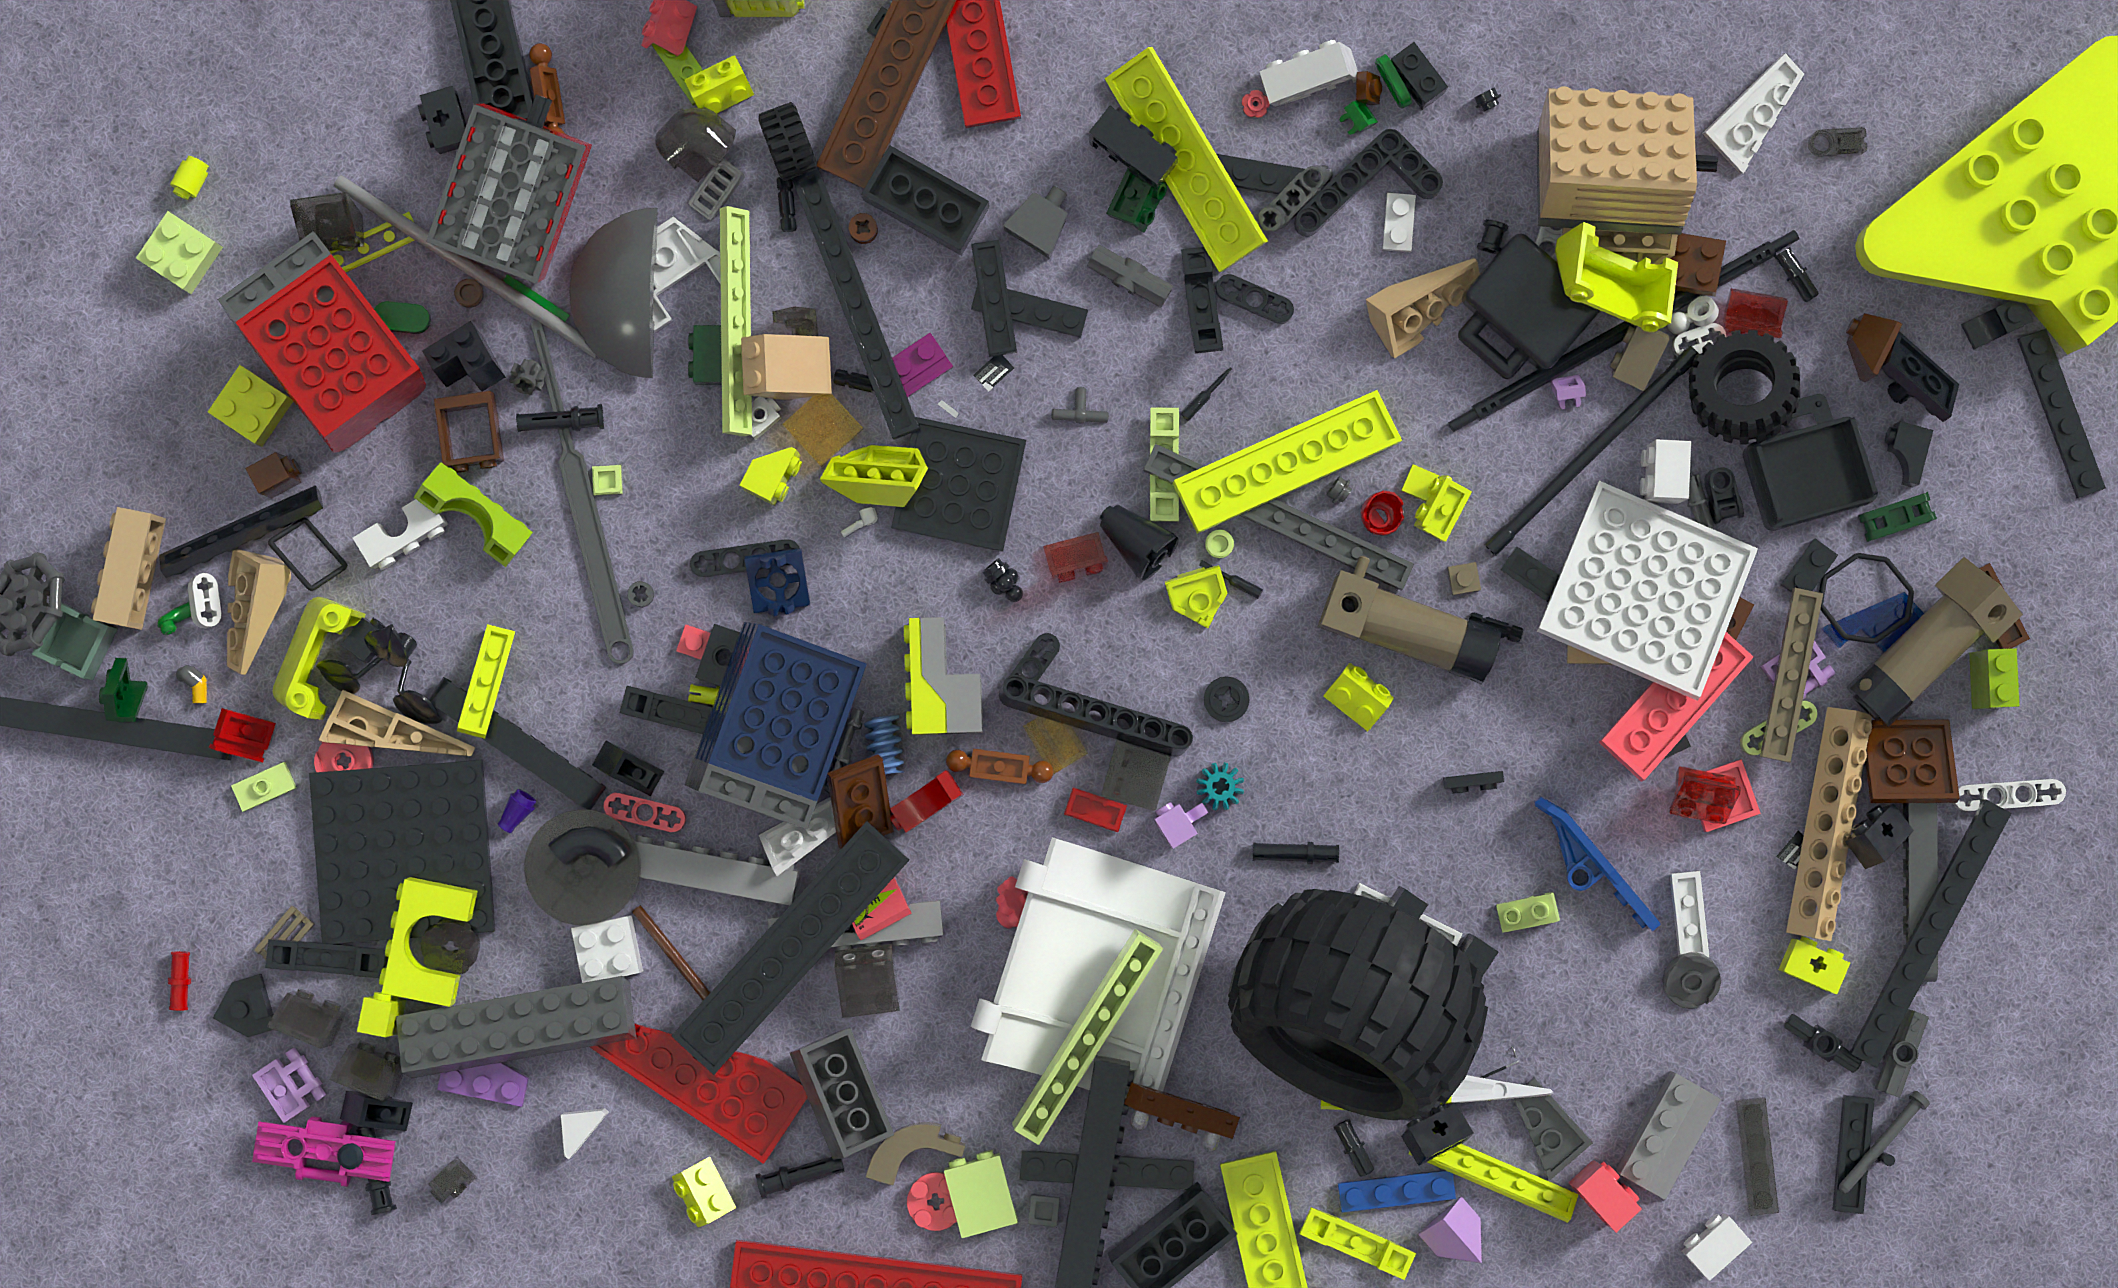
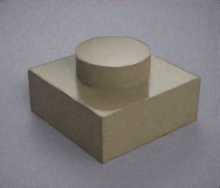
(1464, 578)

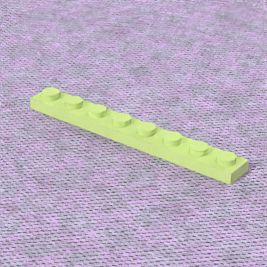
(734, 318)

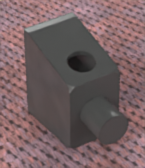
(1039, 221)

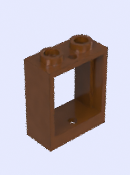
(465, 402)

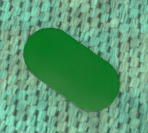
(1393, 81)
(404, 317)

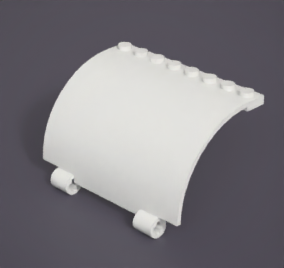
(1067, 939)

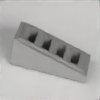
(724, 195)

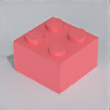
(1605, 1196)

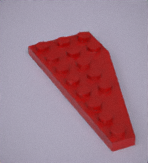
(743, 1101)

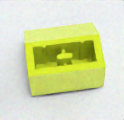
(769, 474)

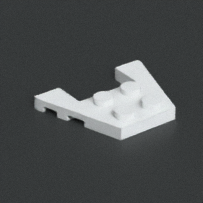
(677, 256)

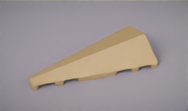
(367, 724)

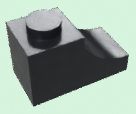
(1996, 323)
(1910, 446)

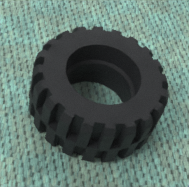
(1738, 353)

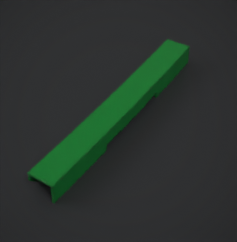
(536, 298)

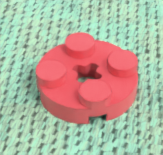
(329, 753)
(924, 1214)

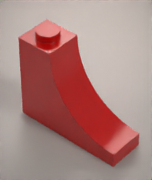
(925, 802)

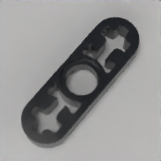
(1277, 299)
(1037, 648)

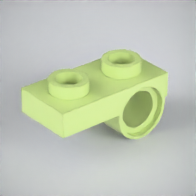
(1528, 912)

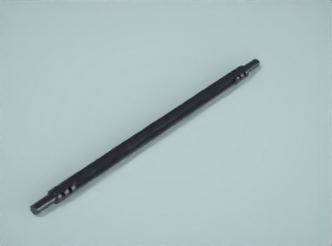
(1611, 338)

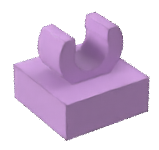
(1568, 388)

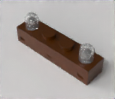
(1177, 1109)

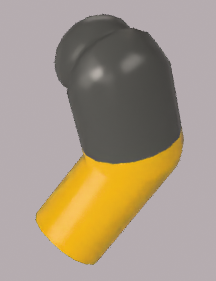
(195, 680)

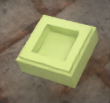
(607, 480)

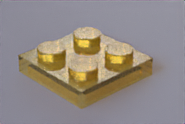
(823, 427)

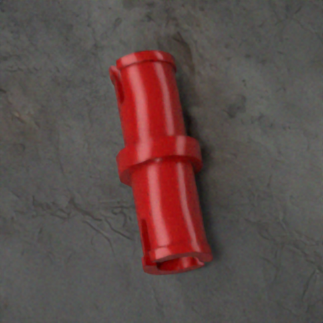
(179, 980)

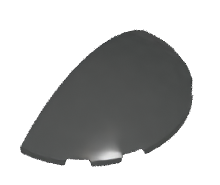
(615, 292)

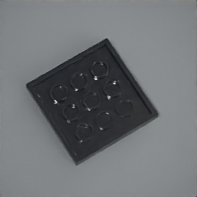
(966, 486)

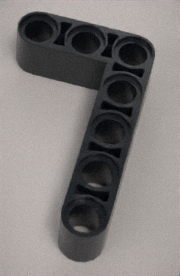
(1363, 176)

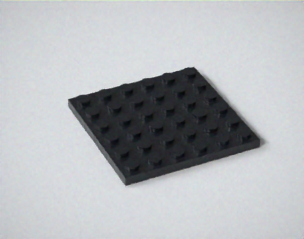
(393, 826)

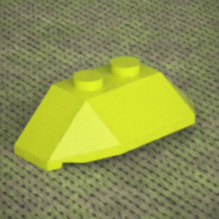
(876, 474)

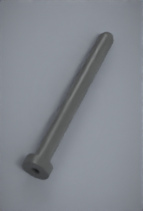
(1917, 1101)

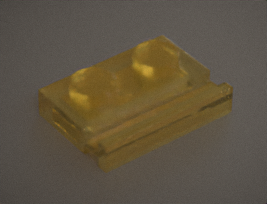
(1055, 742)

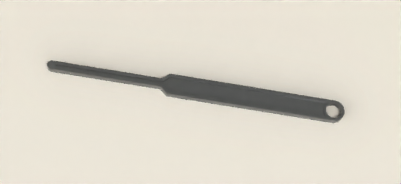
(586, 519)

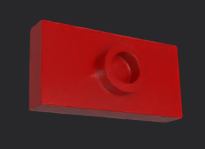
(1095, 809)

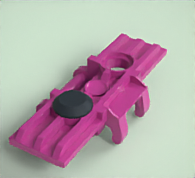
(328, 1142)

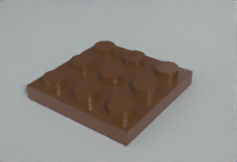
(1911, 762)

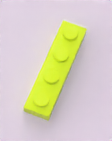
(486, 681)

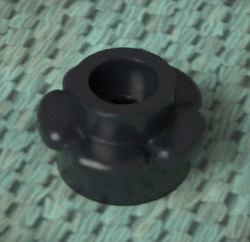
(1487, 99)

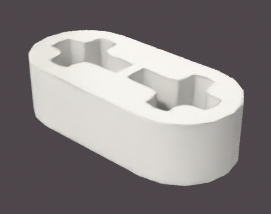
(1696, 334)
(208, 600)

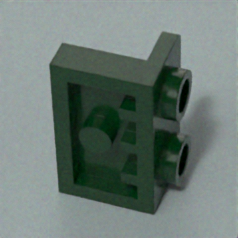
(1136, 201)

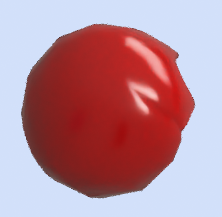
(1390, 504)

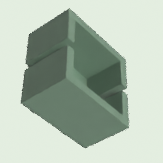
(77, 641)

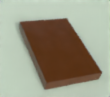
(859, 796)

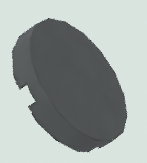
(1691, 980)

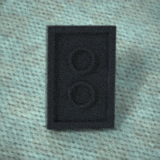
(1919, 378)

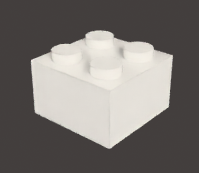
(1666, 471)
(607, 949)

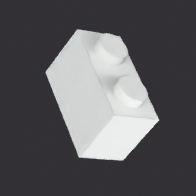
(1715, 1245)

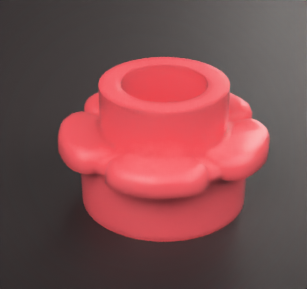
(1255, 111)

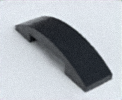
(1201, 300)
(665, 709)
(325, 958)

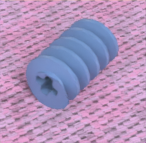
(884, 741)

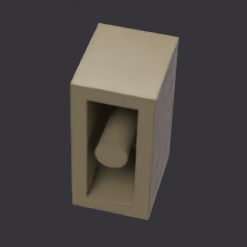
(1638, 356)

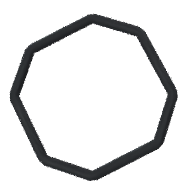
(1896, 572)

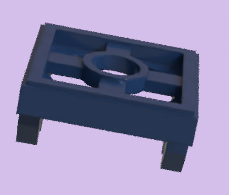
(775, 561)

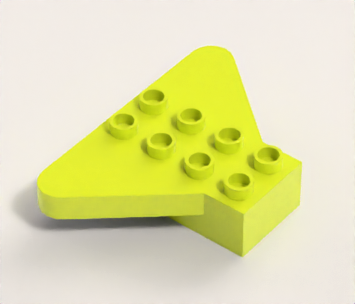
(2023, 208)

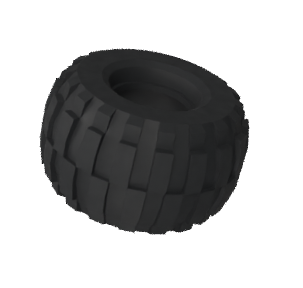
(1358, 1004)

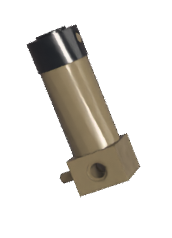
(1967, 610)
(1408, 626)

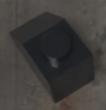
(627, 768)
(373, 1113)

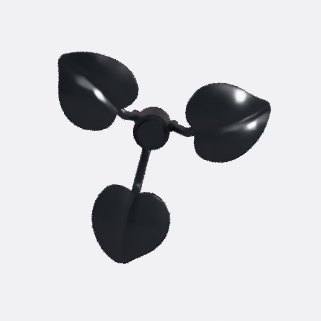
(396, 650)

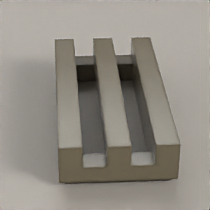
(299, 918)

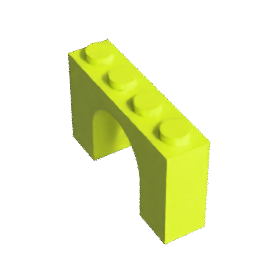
(404, 974)

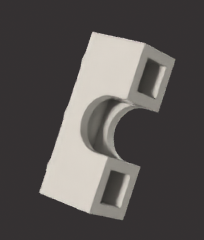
(381, 549)

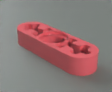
(622, 814)

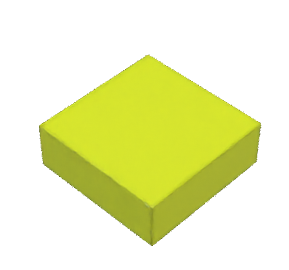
(1418, 482)

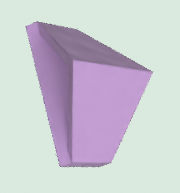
(1455, 1233)

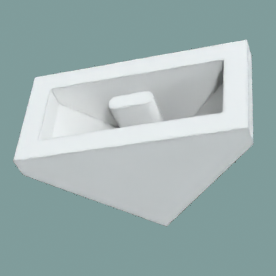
(578, 1127)

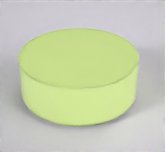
(1219, 544)

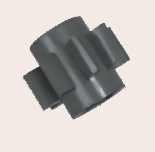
(527, 376)

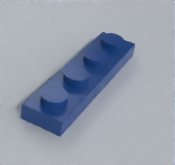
(1396, 1190)

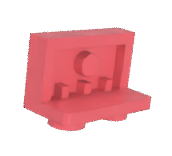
(669, 24)

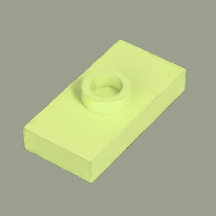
(263, 786)

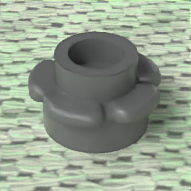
(1340, 490)

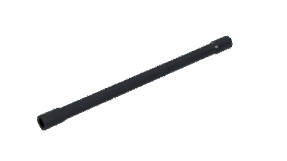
(1507, 533)

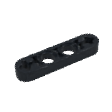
(741, 551)

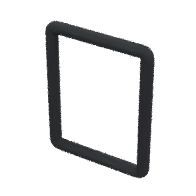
(294, 570)

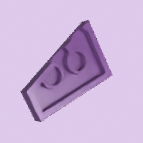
(487, 1082)

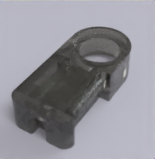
(1840, 141)

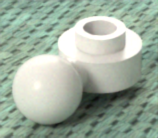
(1681, 321)

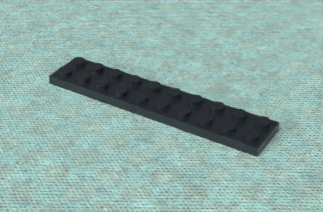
(790, 947)

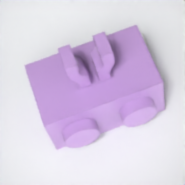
(1177, 824)

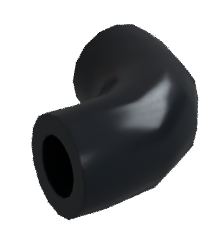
(588, 841)

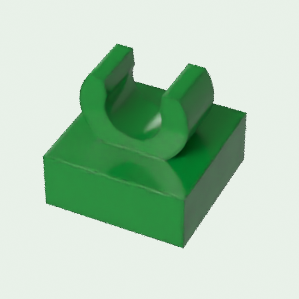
(1360, 115)

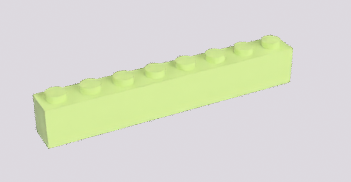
(1087, 1036)

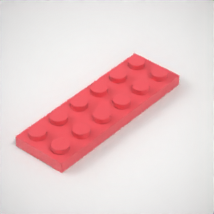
(1664, 716)

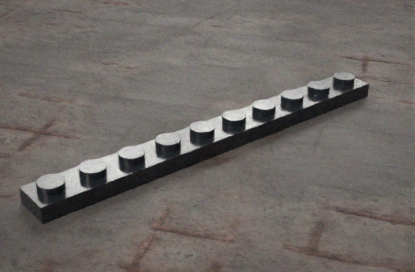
(856, 304)
(1930, 933)

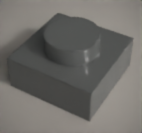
(1043, 1210)

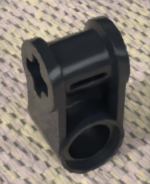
(1723, 497)

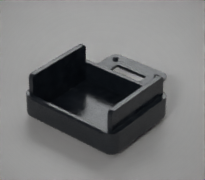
(1526, 306)
(1810, 469)

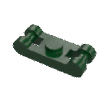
(1897, 516)

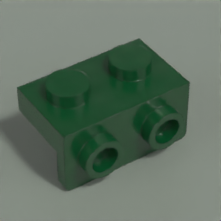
(121, 695)

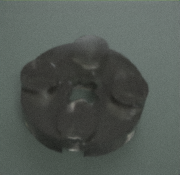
(440, 958)

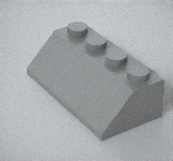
(1667, 1135)

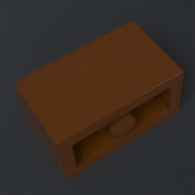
(274, 474)

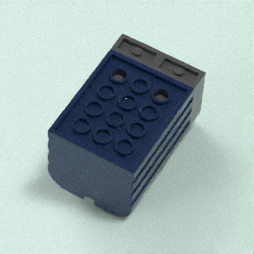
(775, 724)

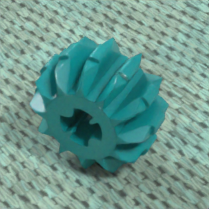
(1215, 778)

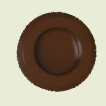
(469, 293)

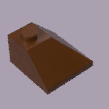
(1870, 343)

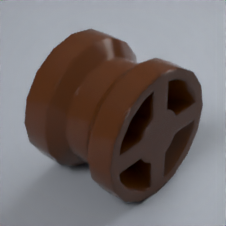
(864, 235)

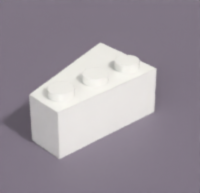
(1308, 73)

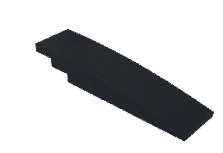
(493, 55)

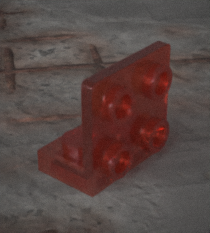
(1075, 556)

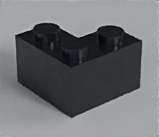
(464, 354)

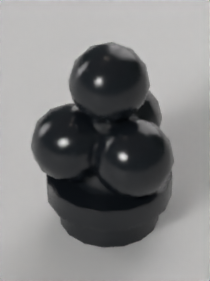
(1003, 580)

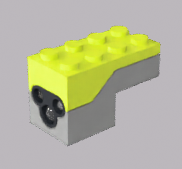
(938, 700)

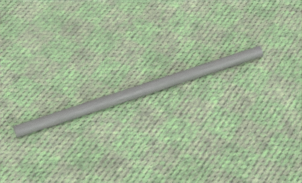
(464, 264)

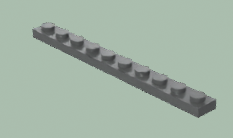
(1297, 526)

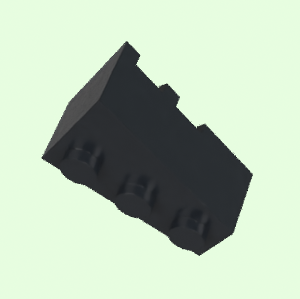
(1133, 146)

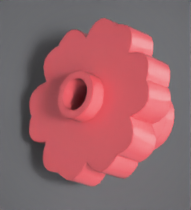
(1010, 902)

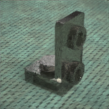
(799, 319)

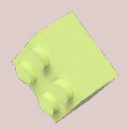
(179, 252)

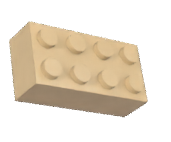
(128, 568)

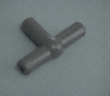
(1080, 413)

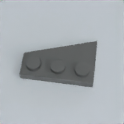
(1552, 1131)

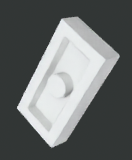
(1398, 222)

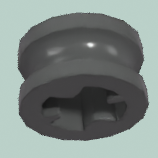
(632, 596)

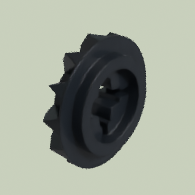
(1238, 692)

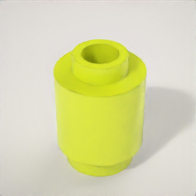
(189, 177)

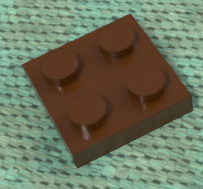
(1698, 264)

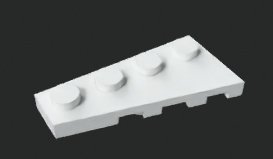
(1747, 120)
(789, 843)

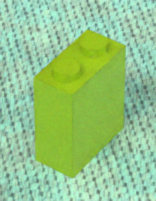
(1994, 679)

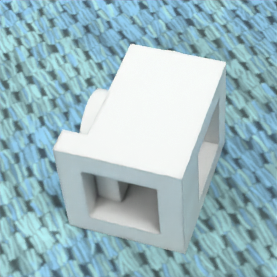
(771, 417)

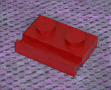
(242, 735)

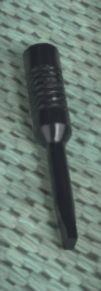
(1202, 398)
(1238, 582)

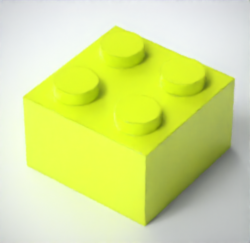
(250, 406)

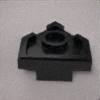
(246, 1007)

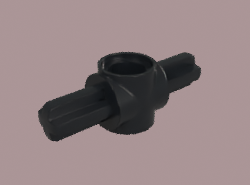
(1810, 1036)

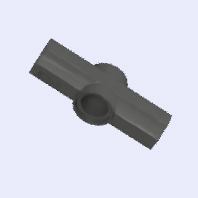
(1130, 275)
(1896, 1071)

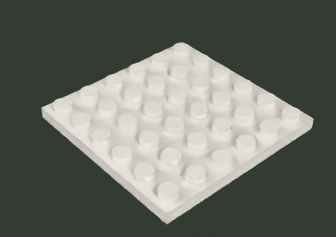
(1647, 590)

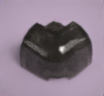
(695, 141)

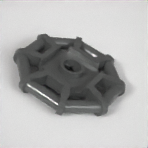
(33, 591)

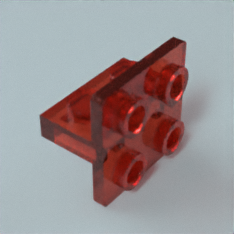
(1704, 795)

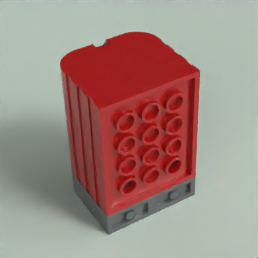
(324, 343)

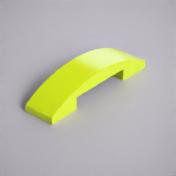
(1357, 1242)

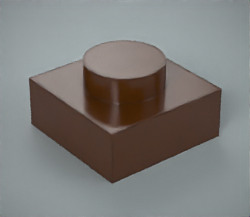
(1368, 88)

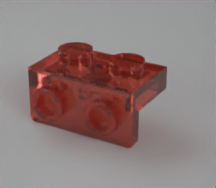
(1754, 312)

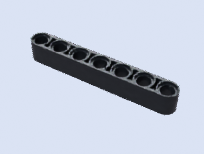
(1109, 712)
(524, 749)

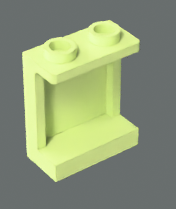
(980, 1194)

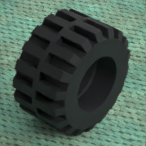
(787, 141)

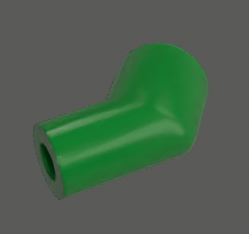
(167, 621)

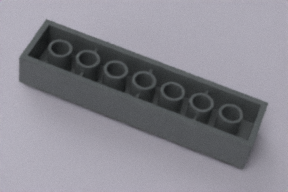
(516, 1027)

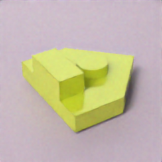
(1197, 594)

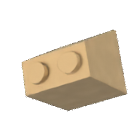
(786, 366)

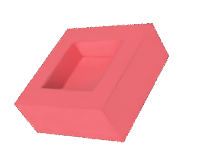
(693, 642)

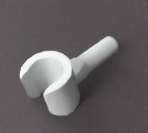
(867, 515)

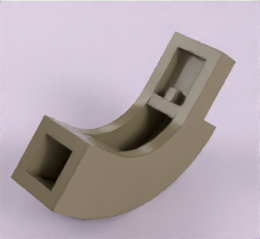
(906, 1139)

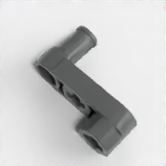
(1308, 187)

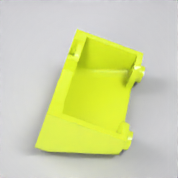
(1613, 283)
(291, 682)

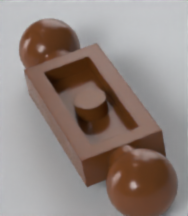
(546, 84)
(999, 766)

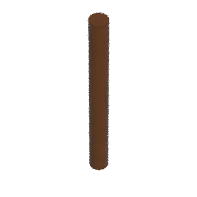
(671, 952)

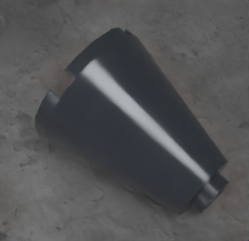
(1138, 540)

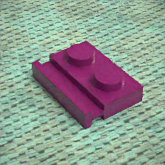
(921, 364)

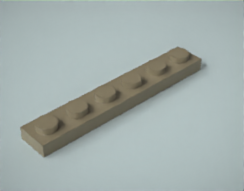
(1791, 675)

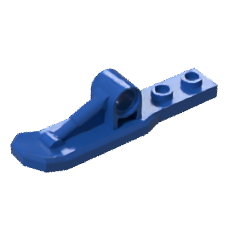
(1582, 853)

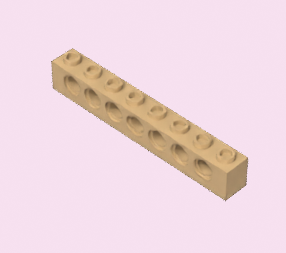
(1818, 831)

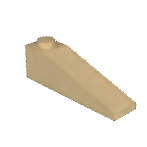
(1410, 306)
(259, 590)

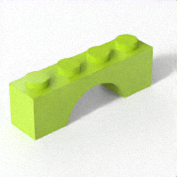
(449, 492)

